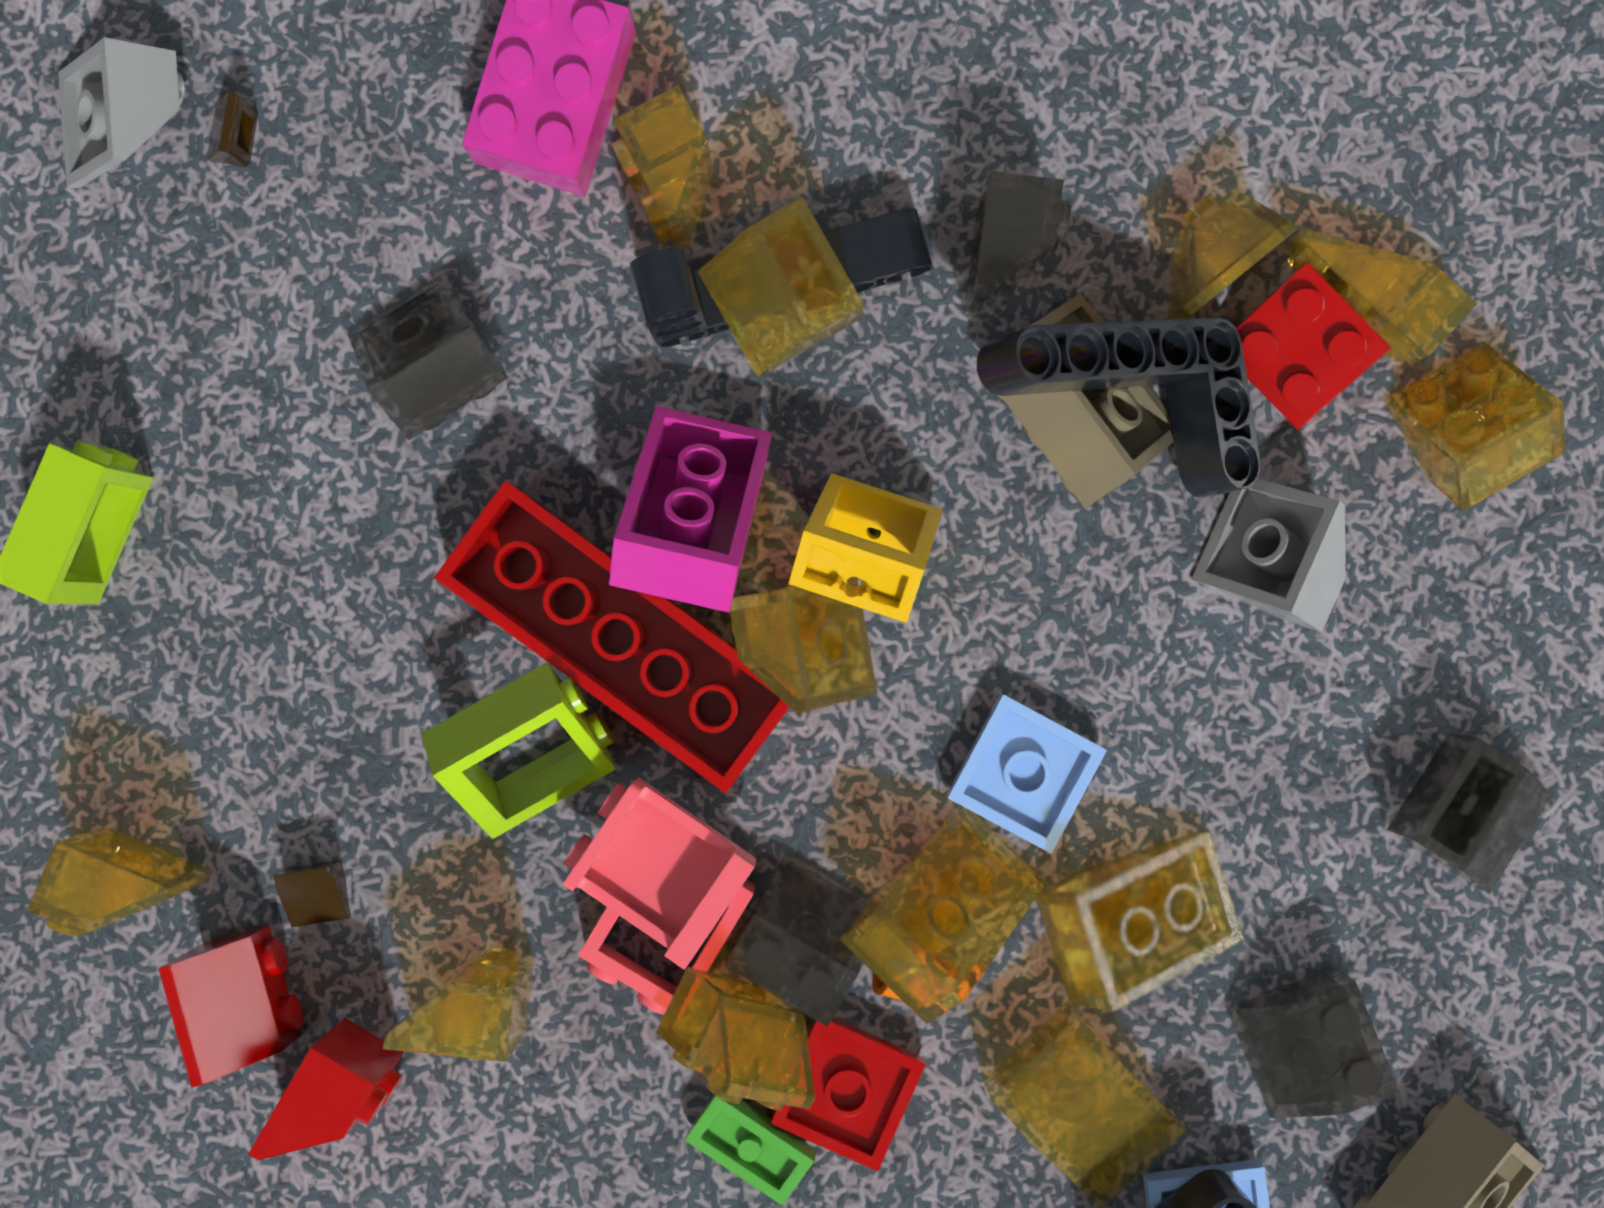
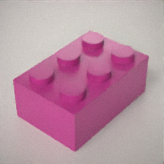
(550, 90)
(690, 509)

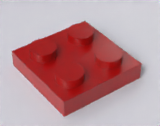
(1306, 345)
(858, 1091)

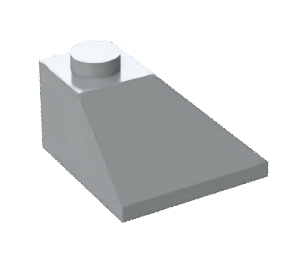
(114, 104)
(1278, 552)

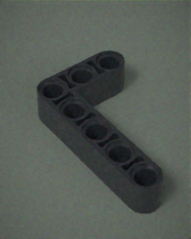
(870, 252)
(1195, 360)

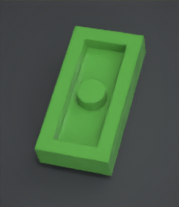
(751, 1147)

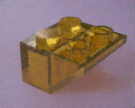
(670, 159)
(781, 288)
(1478, 425)
(740, 1040)

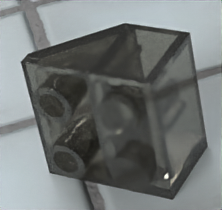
(1471, 809)

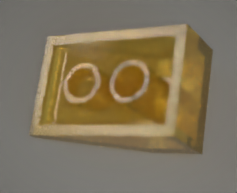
(944, 915)
(1138, 921)
(1082, 1105)

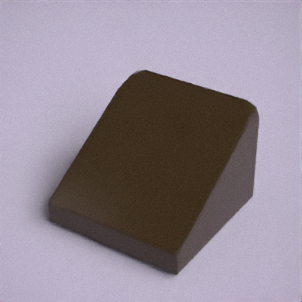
(232, 131)
(313, 893)

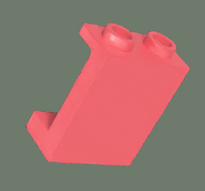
(659, 868)

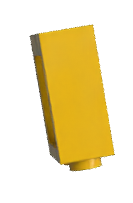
(841, 547)

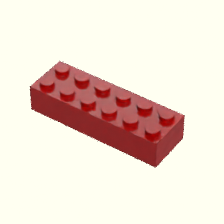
(616, 643)

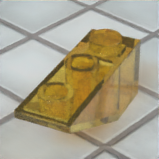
(1396, 294)

